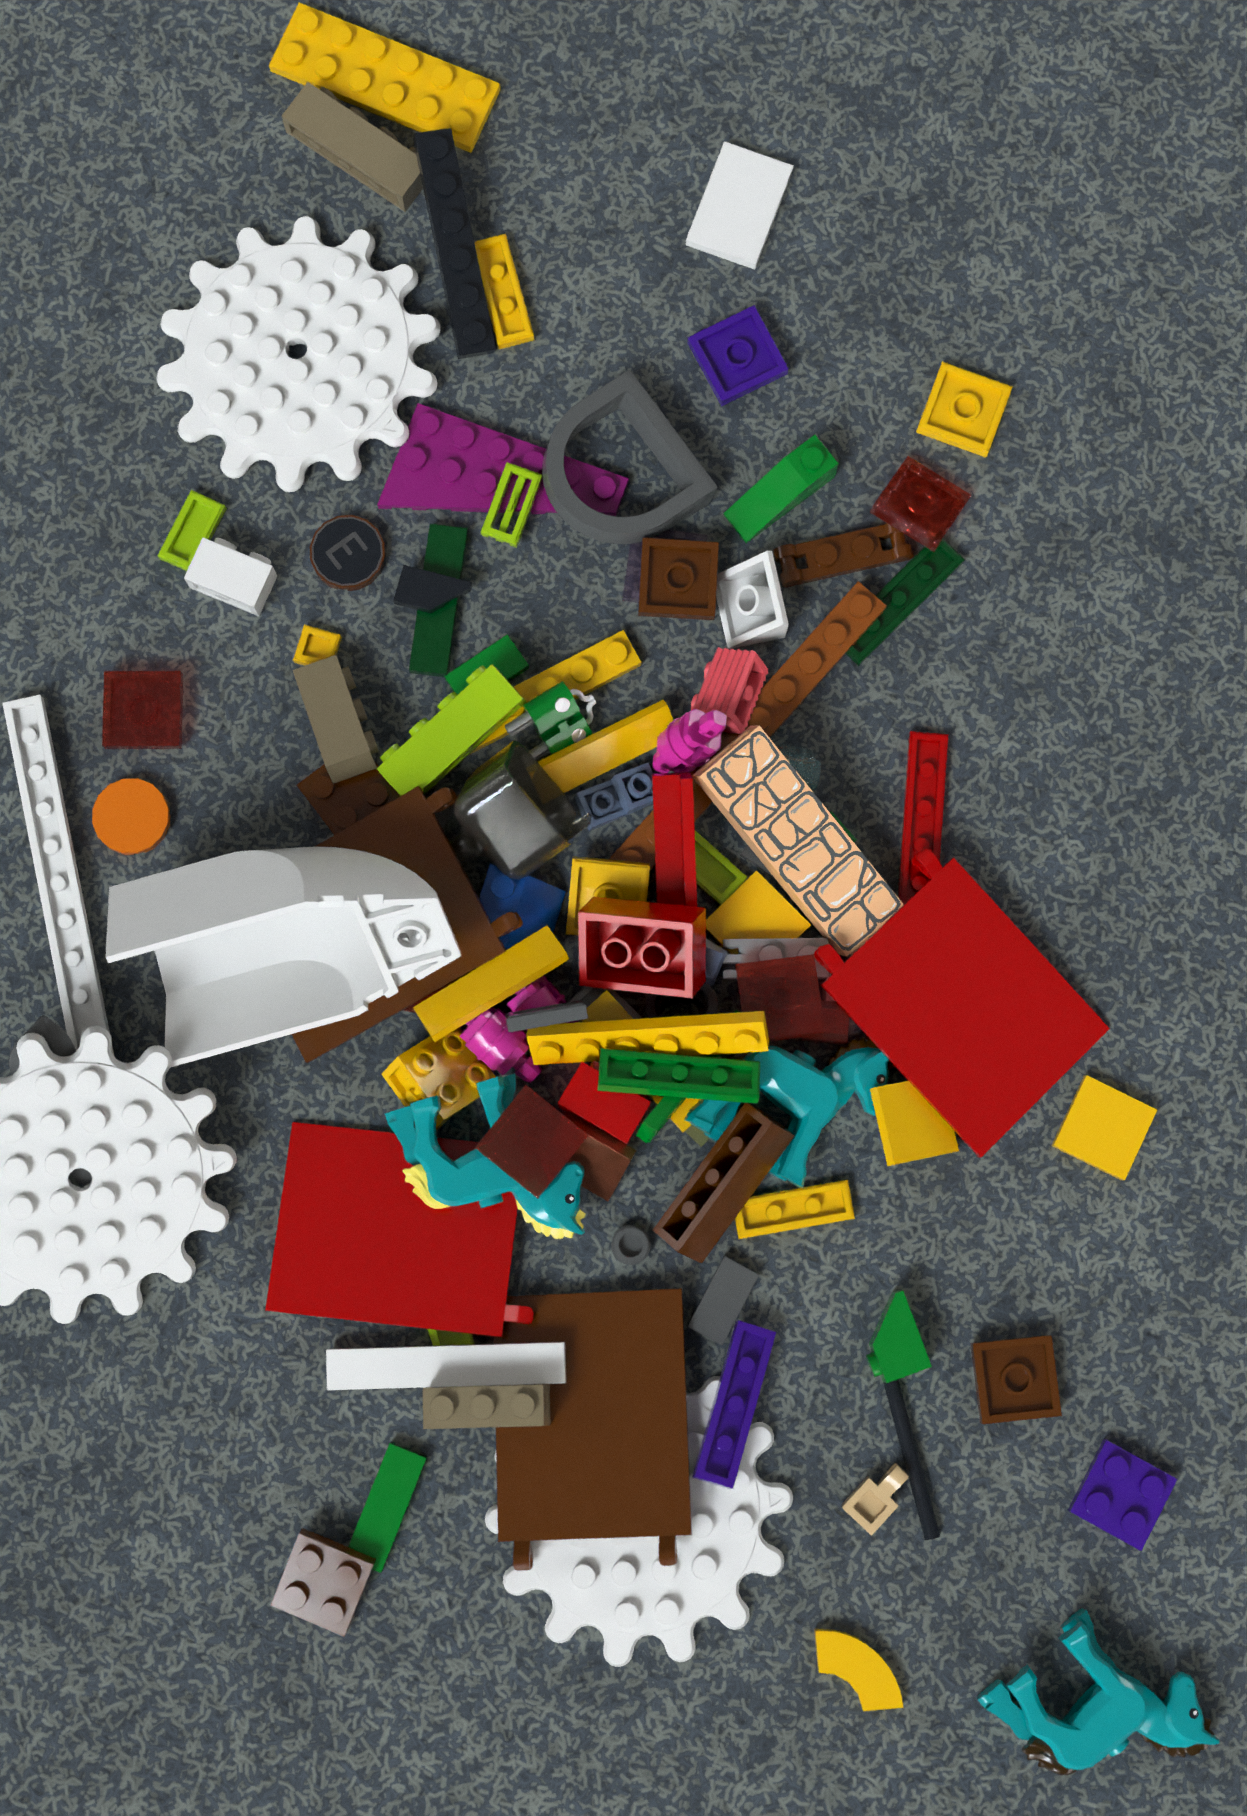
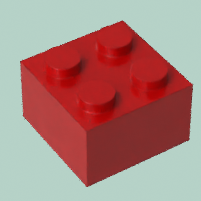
(610, 1111)

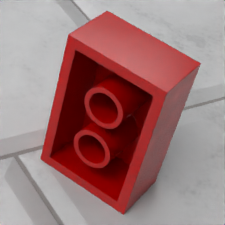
(642, 947)

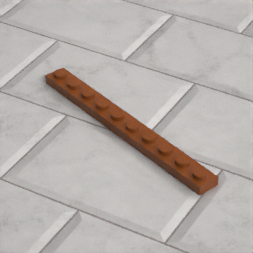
(780, 695)

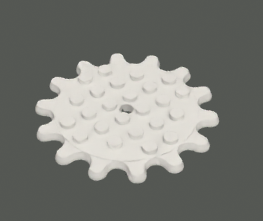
(307, 406)
(143, 1167)
(626, 1589)

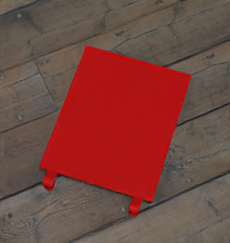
(963, 1004)
(373, 1252)

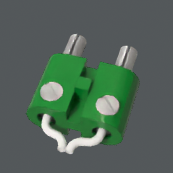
(555, 719)

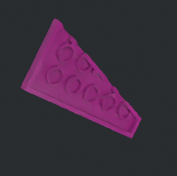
(461, 463)

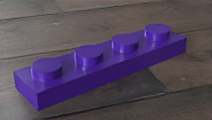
(734, 1405)

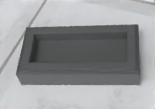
(546, 1015)
(723, 1300)

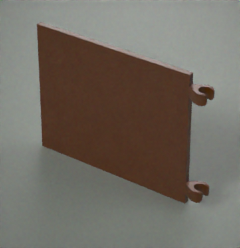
(414, 838)
(616, 1430)

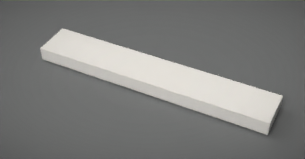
(446, 1366)

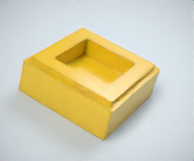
(316, 645)

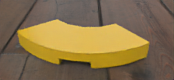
(860, 1666)

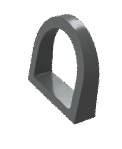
(630, 397)

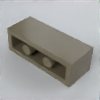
(336, 718)
(486, 1406)

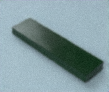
(905, 594)
(435, 630)

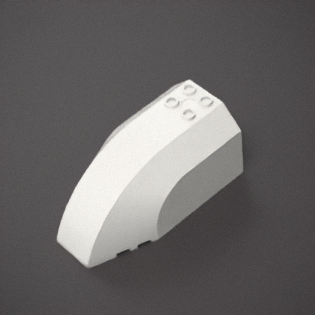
(277, 941)

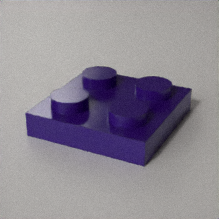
(737, 355)
(1122, 1494)

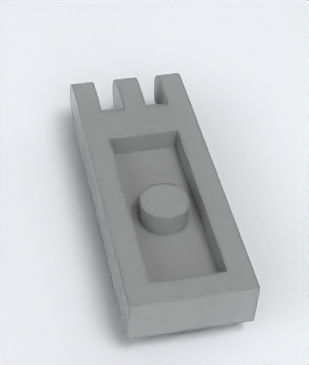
(767, 949)

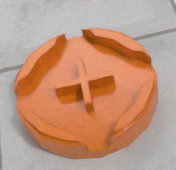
(131, 816)

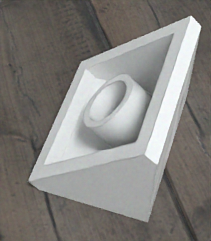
(751, 602)

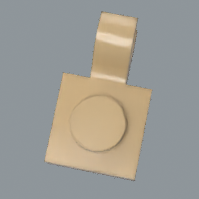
(872, 1502)

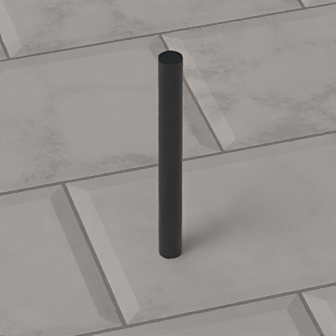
(912, 1460)

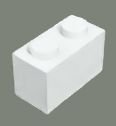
(231, 575)

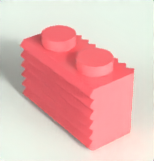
(732, 686)

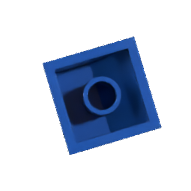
(529, 897)

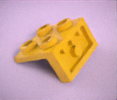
(440, 1070)

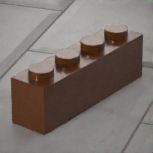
(723, 1183)

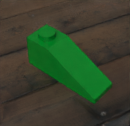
(782, 488)

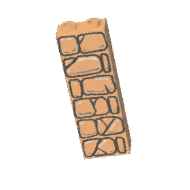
(798, 840)

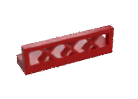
(674, 838)

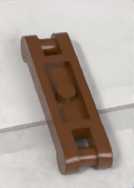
(841, 554)

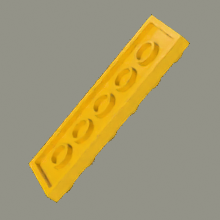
(384, 76)

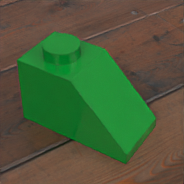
(896, 1342)

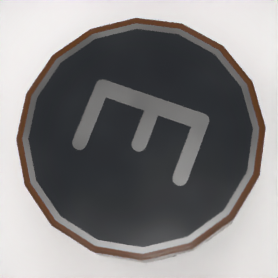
(347, 552)

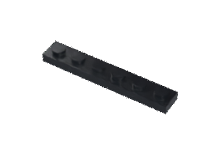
(454, 243)

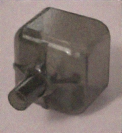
(514, 814)

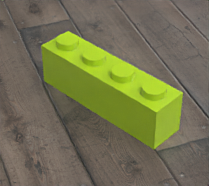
(452, 733)

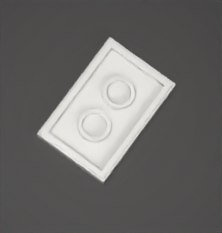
(739, 205)

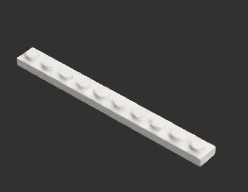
(55, 866)

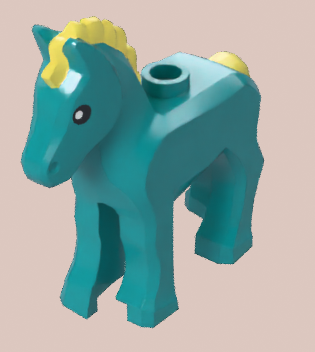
(473, 1176)

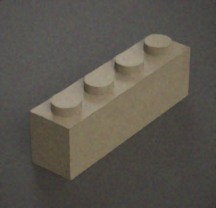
(354, 145)

